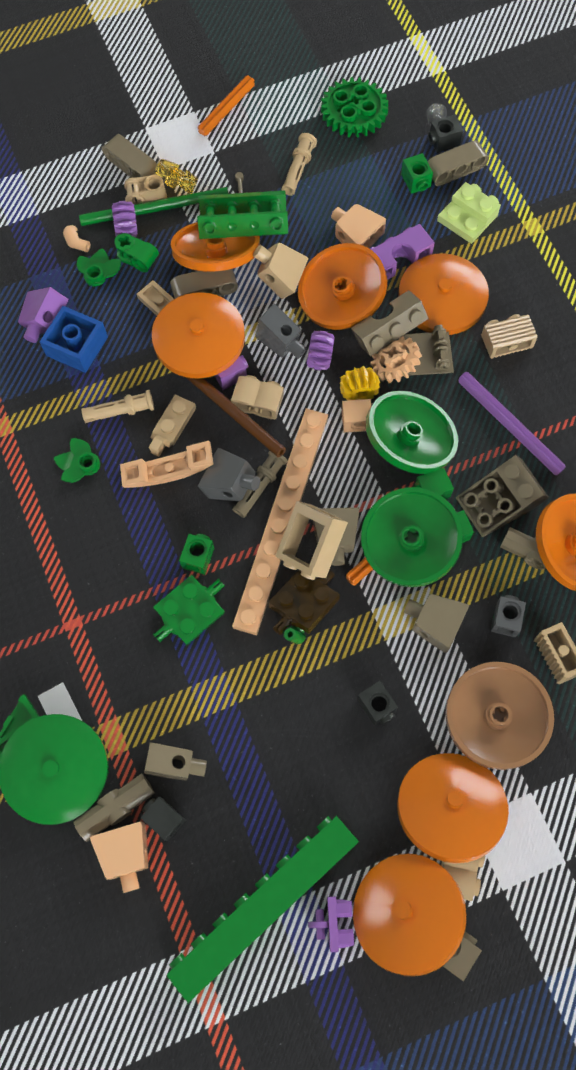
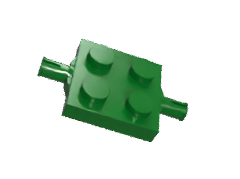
(189, 610)

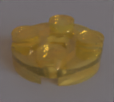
(175, 176)

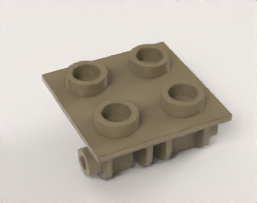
(435, 352)

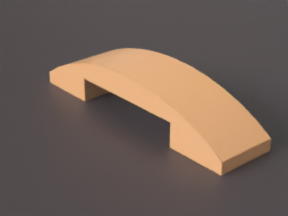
(168, 468)

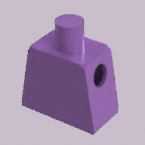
(39, 311)

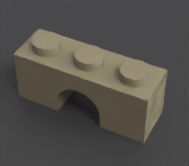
(377, 334)

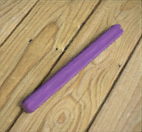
(511, 423)

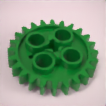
(354, 107)

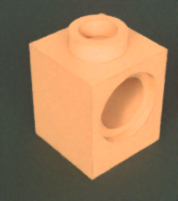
(354, 415)

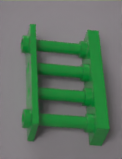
(242, 214)

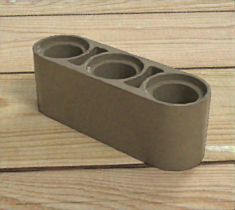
(128, 157)
(457, 162)
(216, 283)

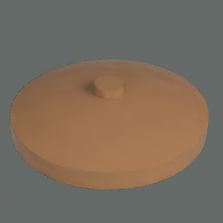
(499, 715)

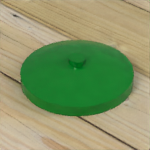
(411, 432)
(412, 537)
(53, 769)

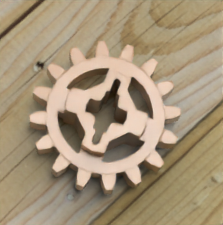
(396, 360)

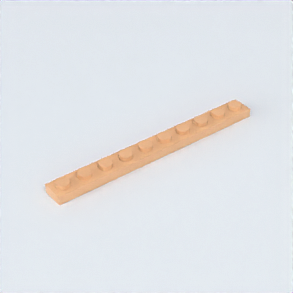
(290, 490)

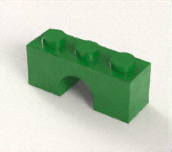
(440, 483)

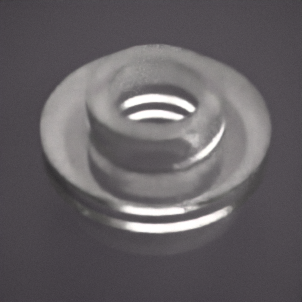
(436, 112)

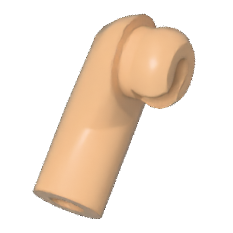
(73, 240)

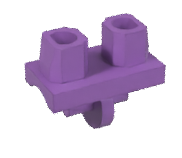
(337, 937)

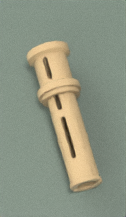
(301, 156)
(129, 405)

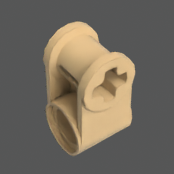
(145, 189)

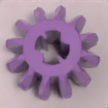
(124, 218)
(320, 350)

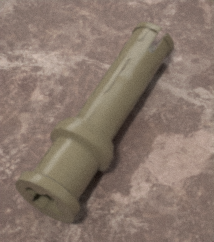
(268, 475)

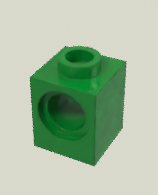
(417, 173)
(197, 563)

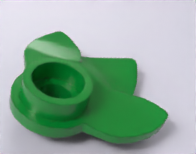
(99, 266)
(74, 462)

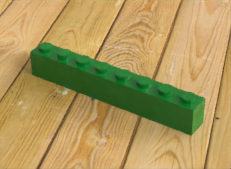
(261, 909)

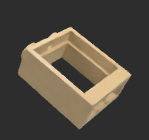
(326, 547)

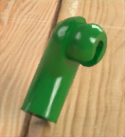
(295, 635)

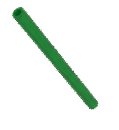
(152, 206)

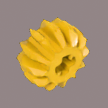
(359, 384)

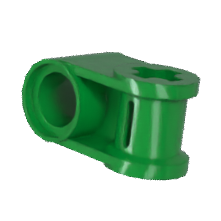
(135, 252)

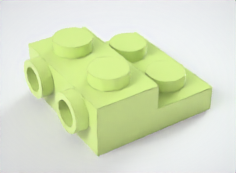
(469, 212)

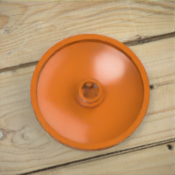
(211, 253)
(342, 286)
(449, 289)
(198, 335)
(558, 539)
(452, 808)
(409, 915)

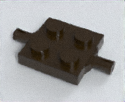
(303, 602)

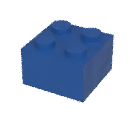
(74, 339)

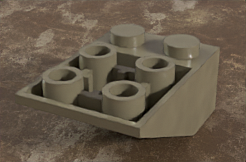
(502, 496)

